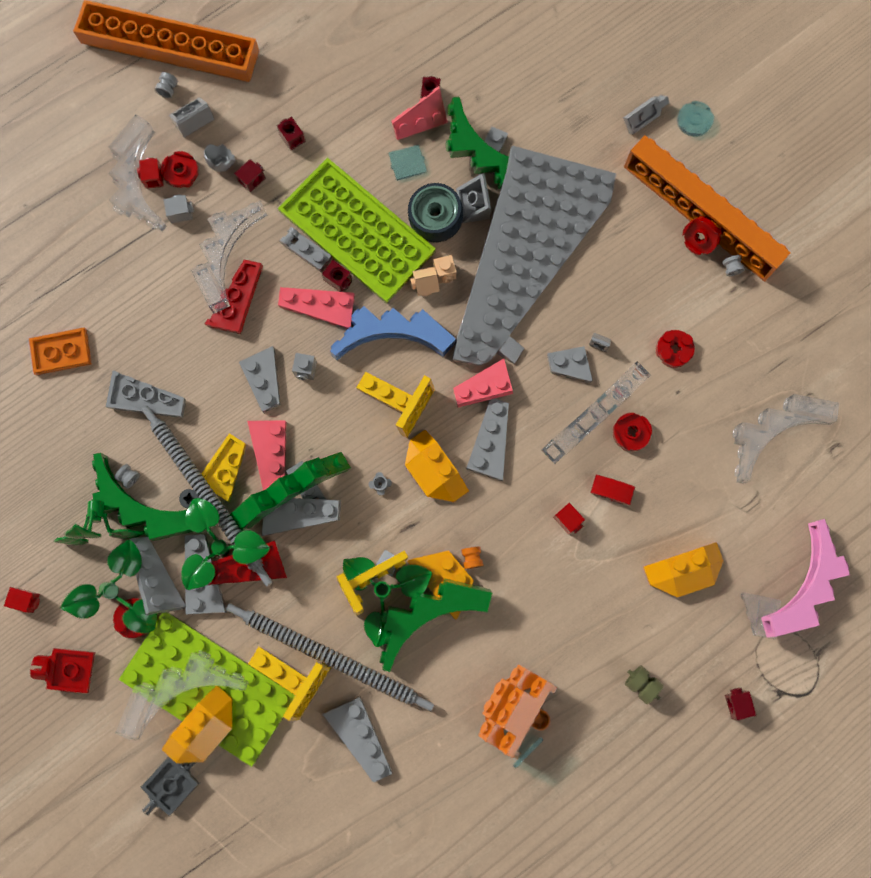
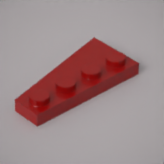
(240, 298)
(230, 571)

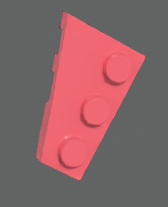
(421, 117)
(484, 386)

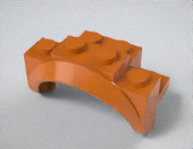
(513, 709)

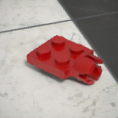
(65, 670)

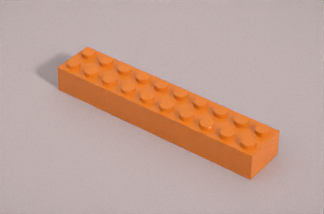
(166, 40)
(695, 199)

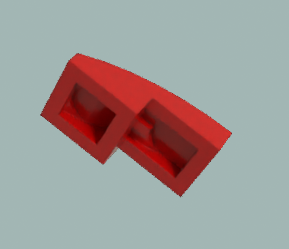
(613, 489)

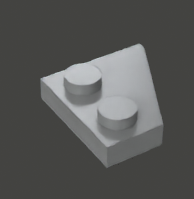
(571, 363)

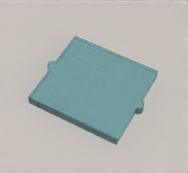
(407, 162)
(523, 757)

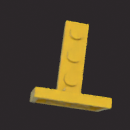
(409, 405)
(364, 579)
(290, 679)

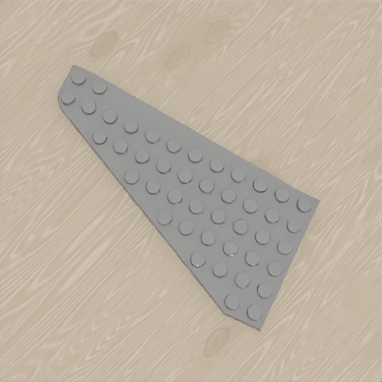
(534, 230)

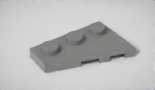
(262, 378)

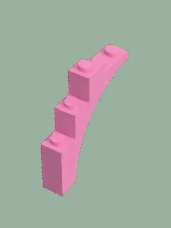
(816, 589)

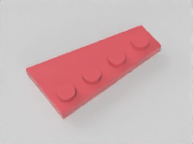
(319, 304)

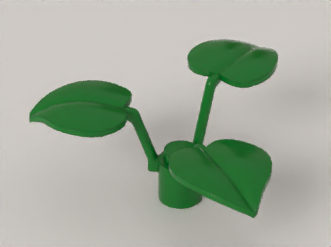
(95, 513)
(247, 549)
(410, 578)
(83, 600)

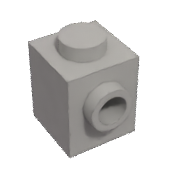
(178, 208)
(304, 366)

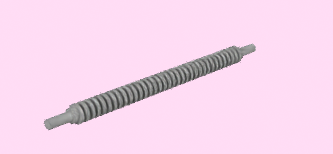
(199, 484)
(274, 629)

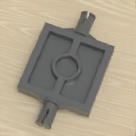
(169, 786)

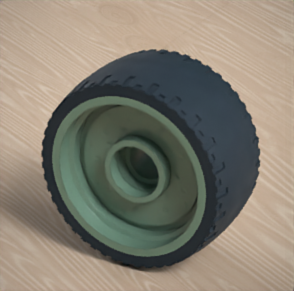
(435, 199)

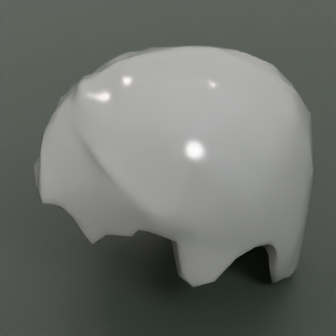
(219, 157)

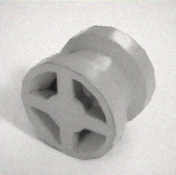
(733, 265)
(127, 476)

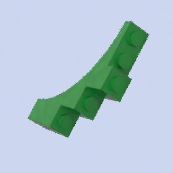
(466, 143)
(287, 487)
(132, 513)
(403, 623)

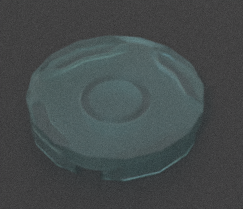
(695, 119)

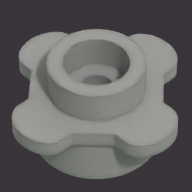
(380, 478)

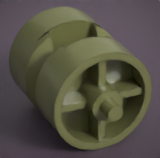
(646, 686)

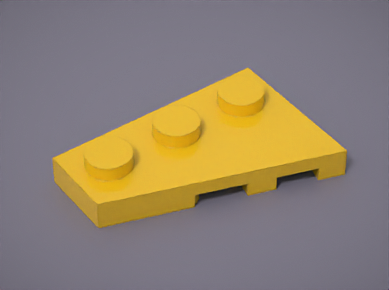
(224, 467)

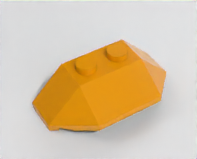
(433, 469)
(686, 571)
(201, 729)

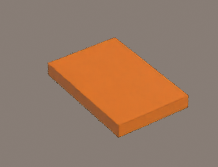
(60, 351)

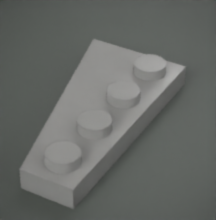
(132, 395)
(489, 449)
(300, 514)
(154, 582)
(204, 599)
(359, 736)

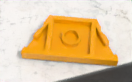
(442, 566)

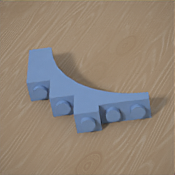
(393, 325)

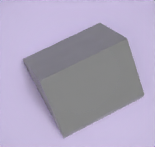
(192, 117)
(475, 200)

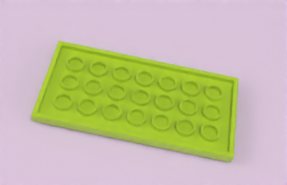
(357, 230)
(254, 710)

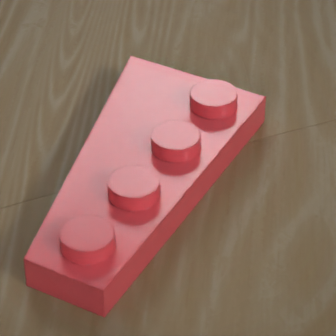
(269, 449)

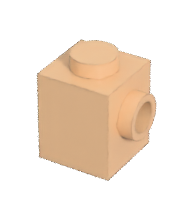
(445, 269)
(425, 281)

